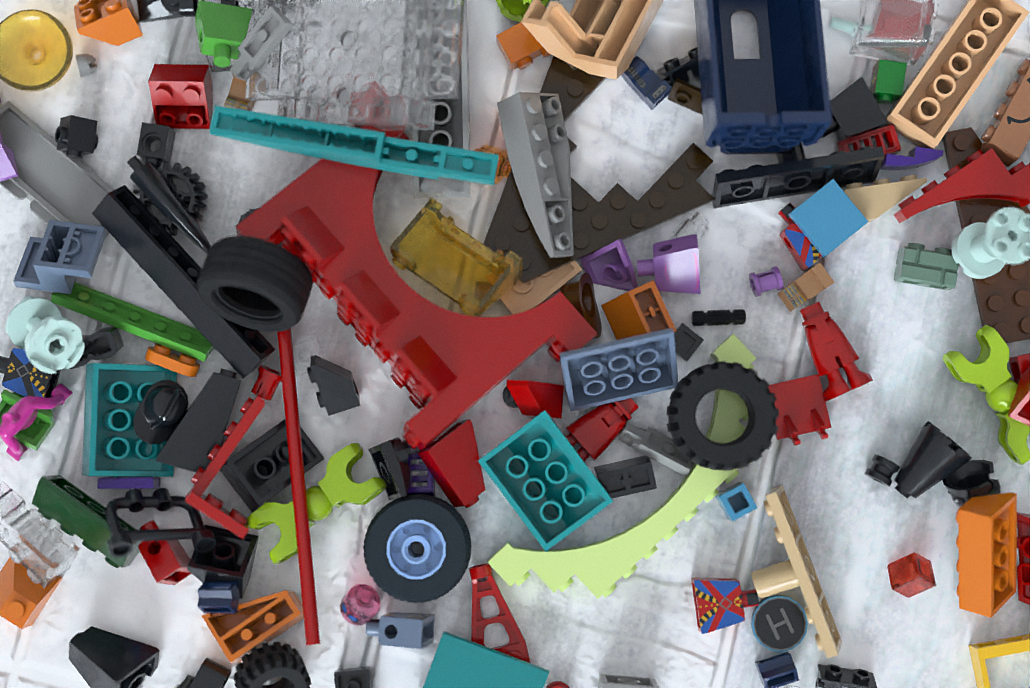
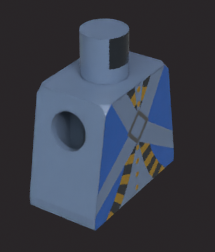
(413, 629)

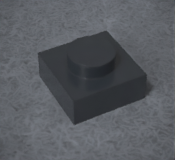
(686, 342)

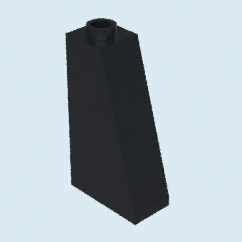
(202, 424)

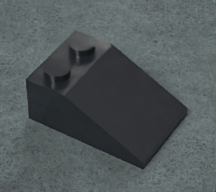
(264, 468)

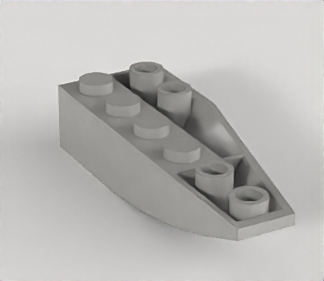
(541, 165)

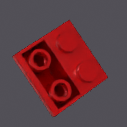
(181, 95)

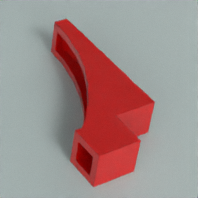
(980, 179)

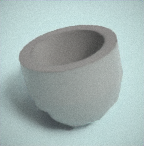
(84, 65)

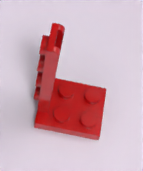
(210, 504)

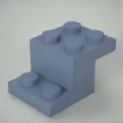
(60, 256)

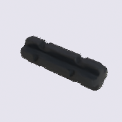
(718, 317)

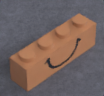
(1012, 122)

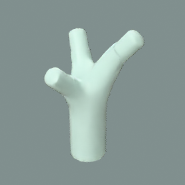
(842, 24)

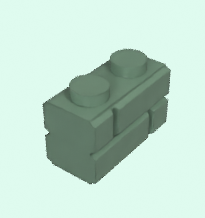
(926, 267)

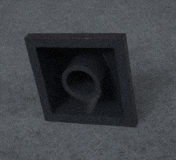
(228, 561)

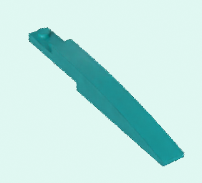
(354, 146)

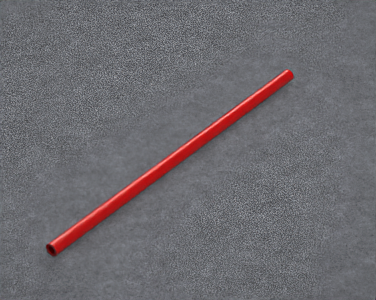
(298, 488)

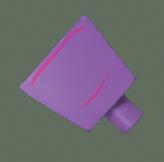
(674, 265)

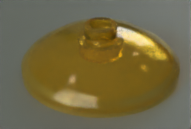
(23, 36)

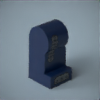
(646, 83)

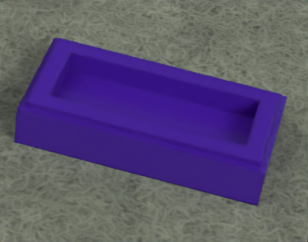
(128, 482)

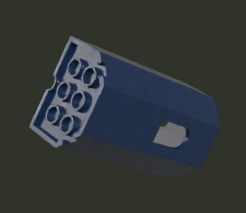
(768, 100)

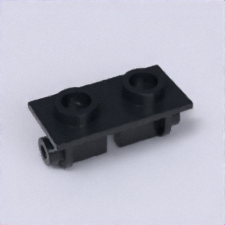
(678, 68)
(836, 677)

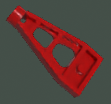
(517, 645)

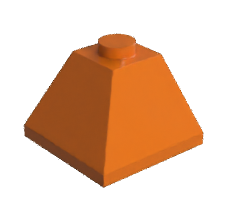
(20, 597)

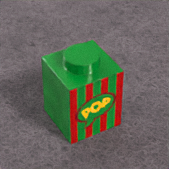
(887, 81)

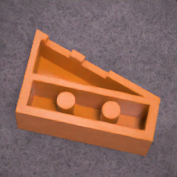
(254, 623)

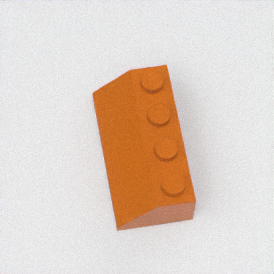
(987, 552)

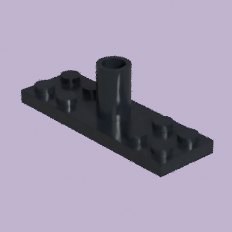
(796, 175)

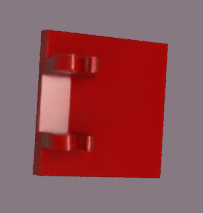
(800, 408)

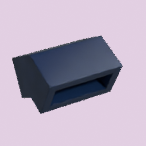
(218, 597)
(777, 670)

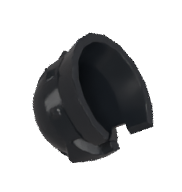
(972, 481)

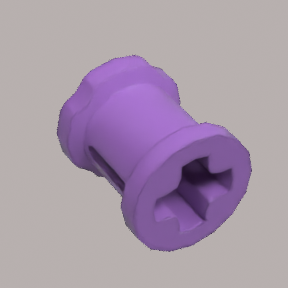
(766, 281)

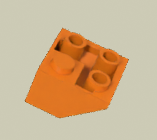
(108, 20)

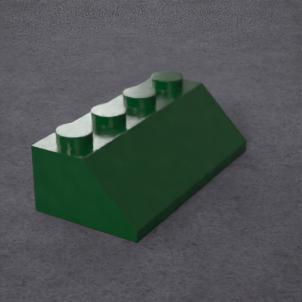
(79, 516)

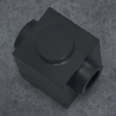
(76, 136)

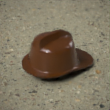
(582, 297)

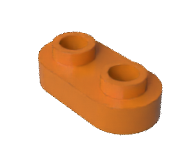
(165, 358)

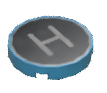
(779, 623)

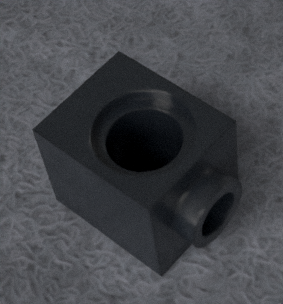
(151, 133)

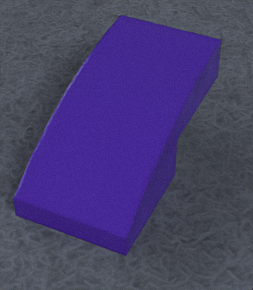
(916, 158)

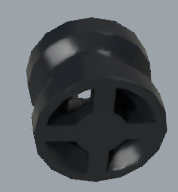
(882, 470)

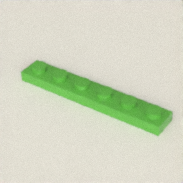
(135, 320)

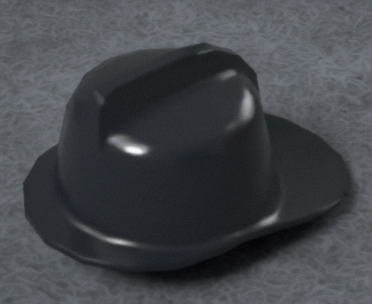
(160, 411)

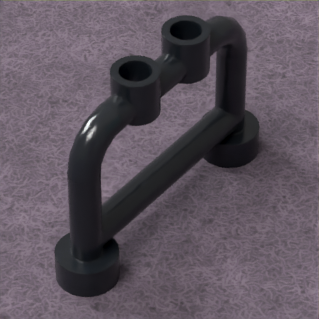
(121, 541)

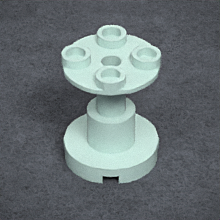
(987, 247)
(45, 335)

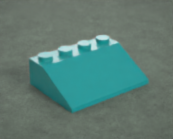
(109, 433)
(545, 480)
(472, 665)

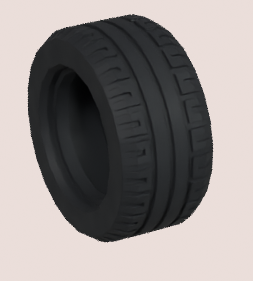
(255, 283)

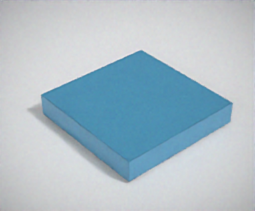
(828, 218)

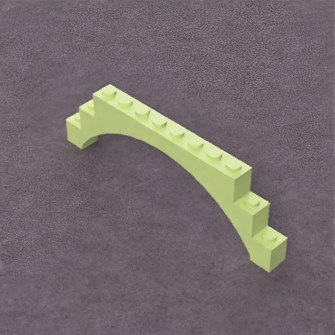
(608, 560)

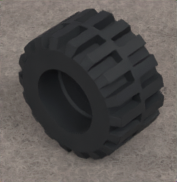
(270, 663)

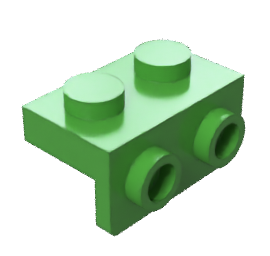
(38, 430)

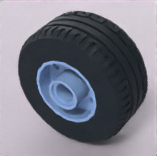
(413, 575)

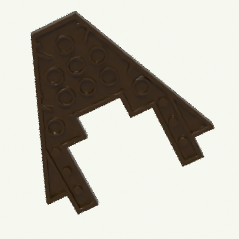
(594, 222)

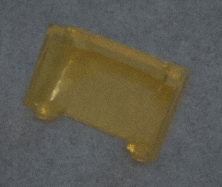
(454, 261)

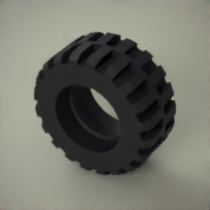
(760, 408)

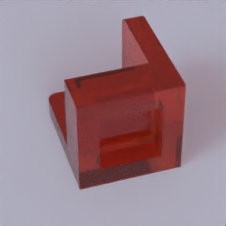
(911, 575)

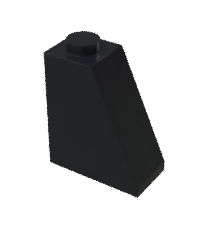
(111, 659)

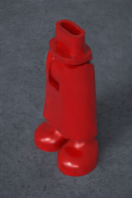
(831, 352)
(600, 427)

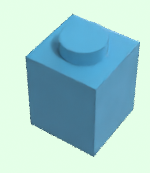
(736, 501)

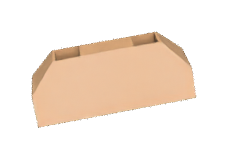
(595, 34)

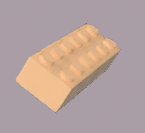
(954, 69)

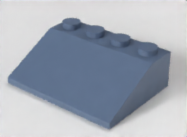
(619, 369)

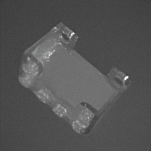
(894, 30)

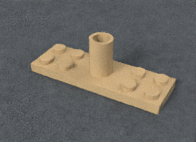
(796, 572)

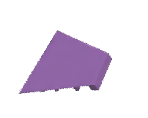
(611, 267)

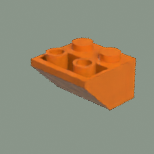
(637, 312)

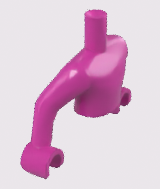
(23, 414)

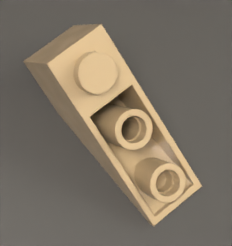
(882, 195)

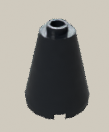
(929, 462)

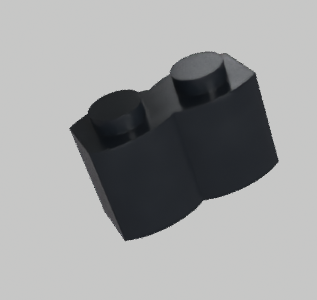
(100, 345)

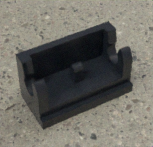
(626, 476)

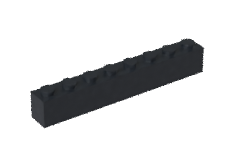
(177, 277)

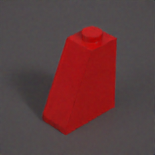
(455, 464)

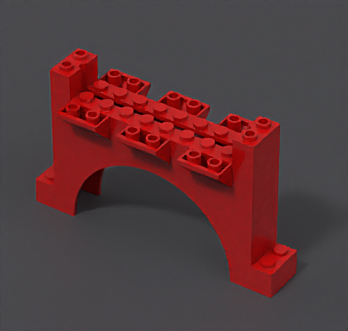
(433, 352)

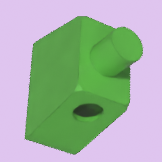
(221, 30)

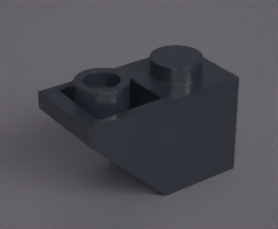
(335, 385)

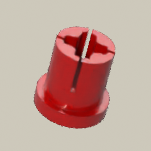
(266, 382)

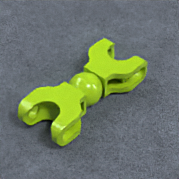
(991, 376)
(333, 490)

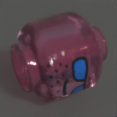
(360, 604)

